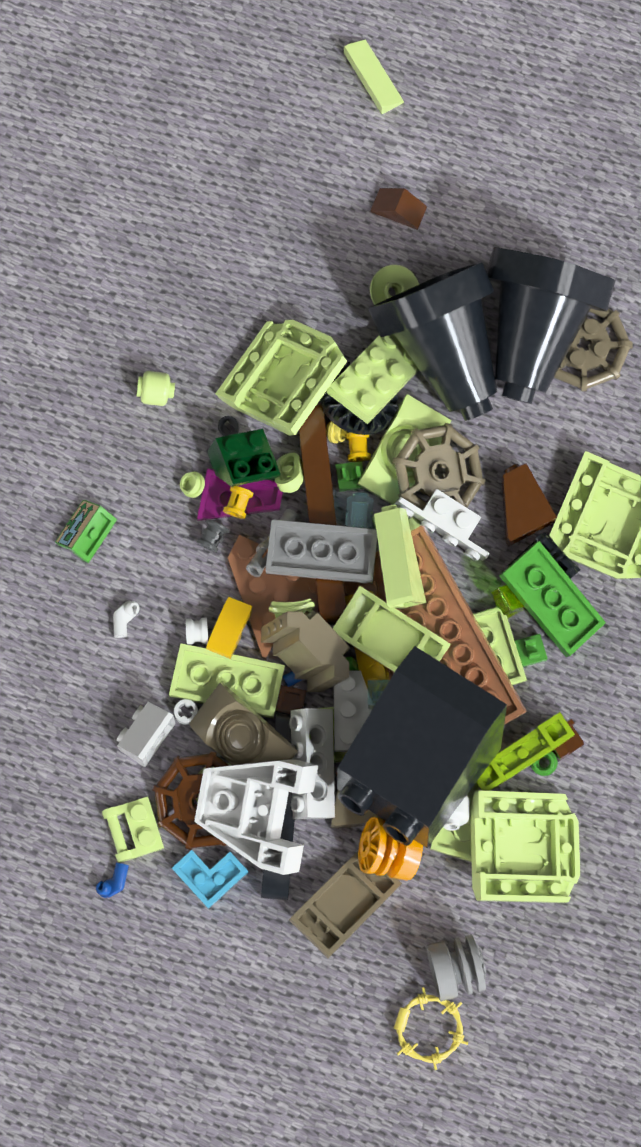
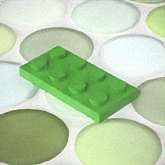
(552, 599)

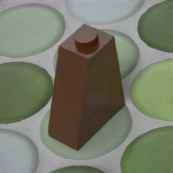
(523, 504)

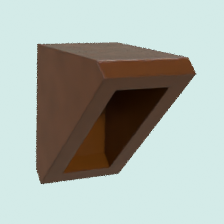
(399, 206)

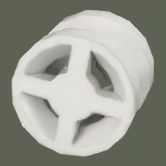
(196, 631)

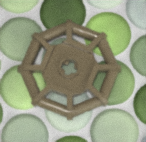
(597, 351)
(447, 458)

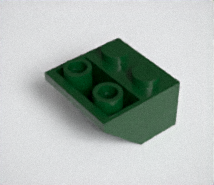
(243, 458)

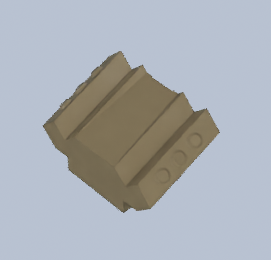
(308, 648)

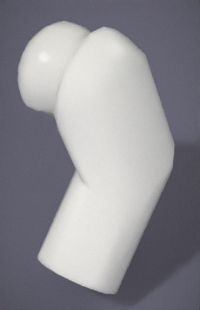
(122, 616)

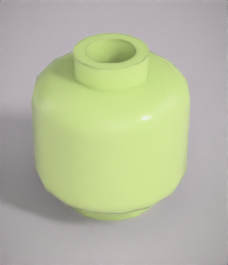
(155, 388)

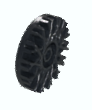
(349, 421)

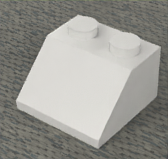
(146, 733)

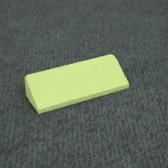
(373, 76)

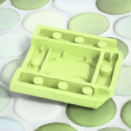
(283, 375)
(602, 519)
(523, 847)

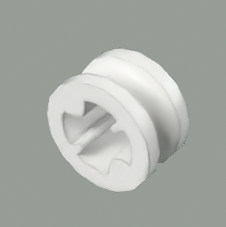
(188, 703)

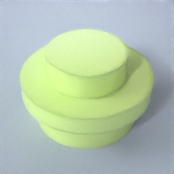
(192, 484)

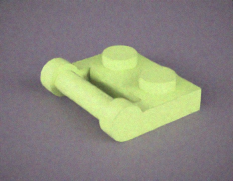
(142, 828)

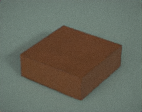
(290, 699)

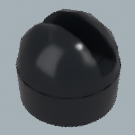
(225, 430)

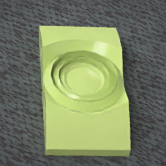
(380, 472)
(385, 631)

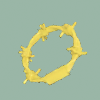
(402, 1019)

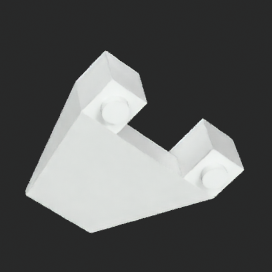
(248, 807)

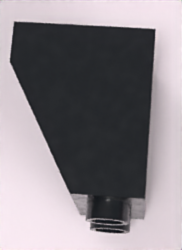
(421, 749)

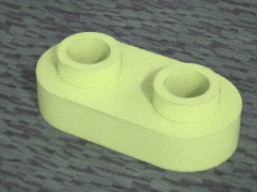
(291, 472)

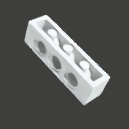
(320, 752)

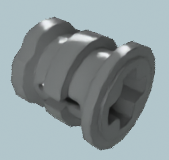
(212, 535)

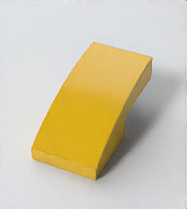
(229, 627)

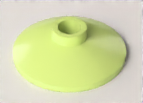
(391, 277)

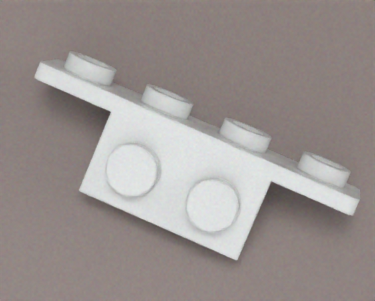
(448, 519)

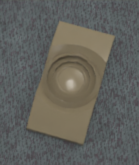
(238, 731)
(342, 906)

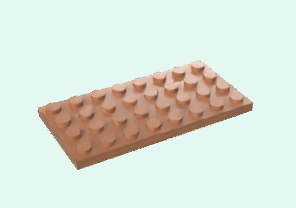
(452, 620)

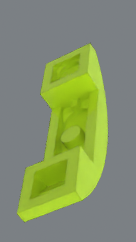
(525, 752)

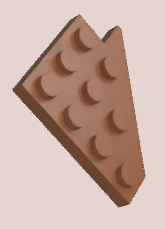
(267, 588)

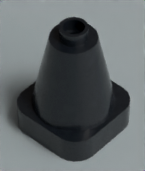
(539, 316)
(446, 336)

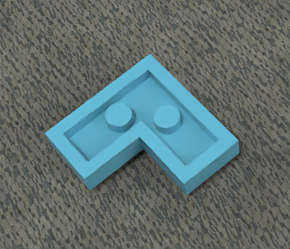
(208, 883)

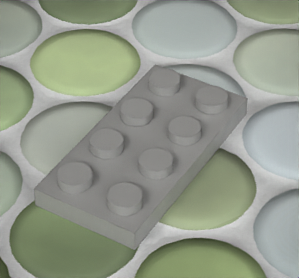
(321, 551)

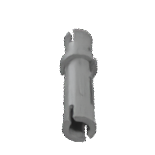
(258, 563)

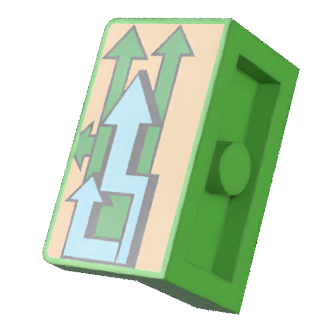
(86, 530)

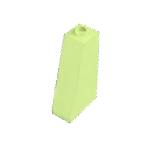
(398, 559)

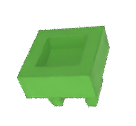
(349, 475)
(531, 650)

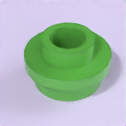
(553, 762)

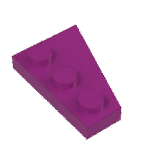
(217, 494)

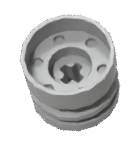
(456, 967)

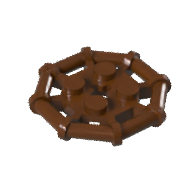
(183, 799)

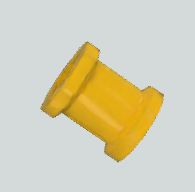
(358, 447)
(238, 502)

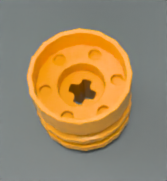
(382, 854)

